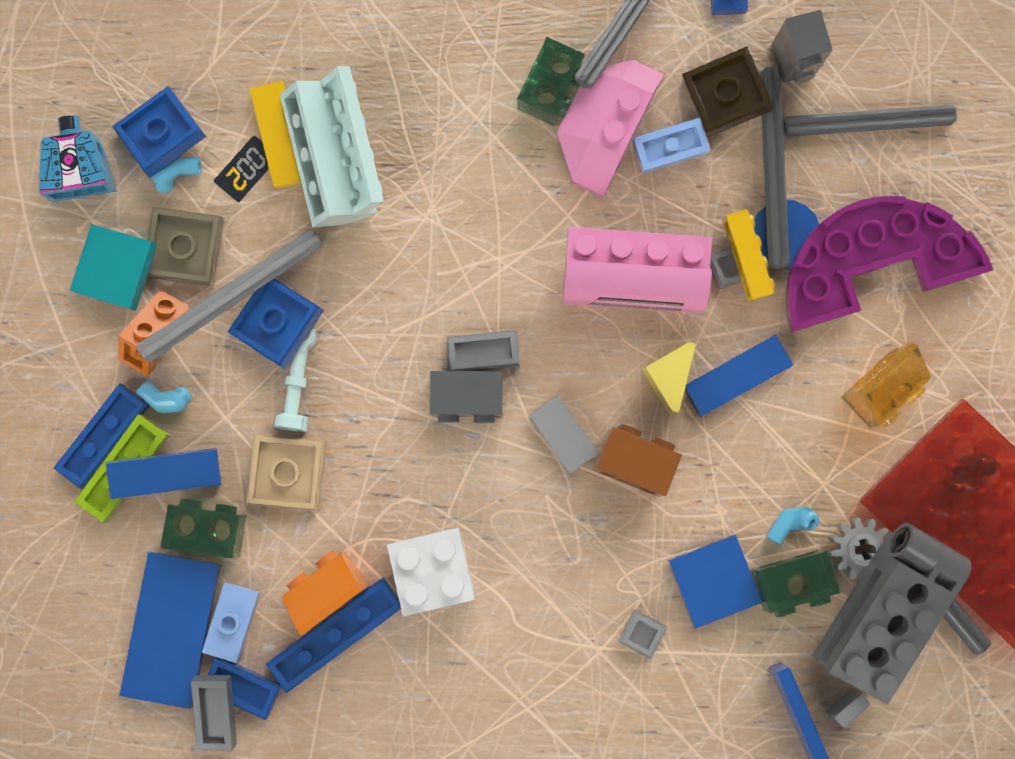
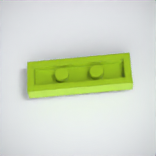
(139, 440)

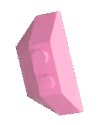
(604, 123)

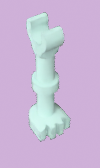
(296, 382)

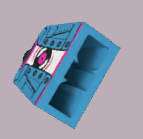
(73, 164)

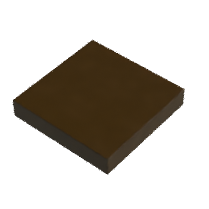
(727, 91)

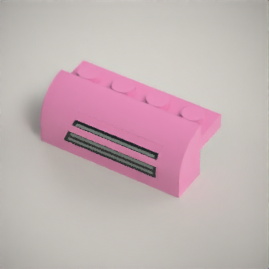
(637, 270)

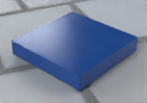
(159, 131)
(275, 322)
(715, 581)

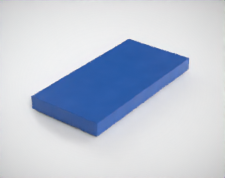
(170, 629)

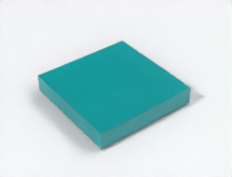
(113, 267)

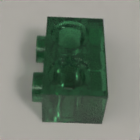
(545, 80)
(203, 537)

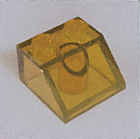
(888, 386)

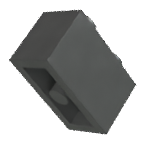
(802, 47)
(466, 395)

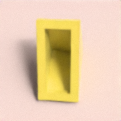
(670, 375)

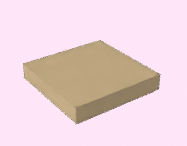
(286, 472)

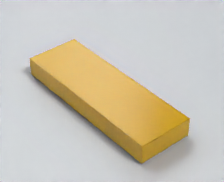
(275, 134)

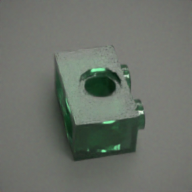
(817, 578)

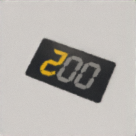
(244, 170)

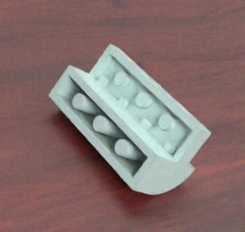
(332, 149)

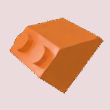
(324, 591)

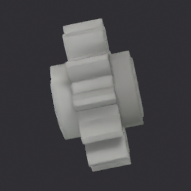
(849, 539)

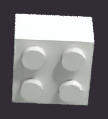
(431, 571)

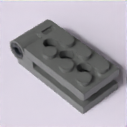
(893, 611)

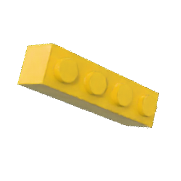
(748, 256)

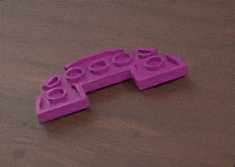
(872, 237)

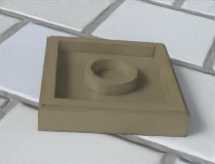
(185, 246)

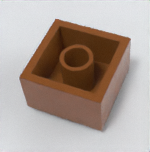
(637, 461)

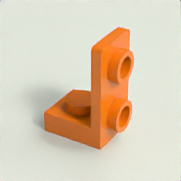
(155, 315)

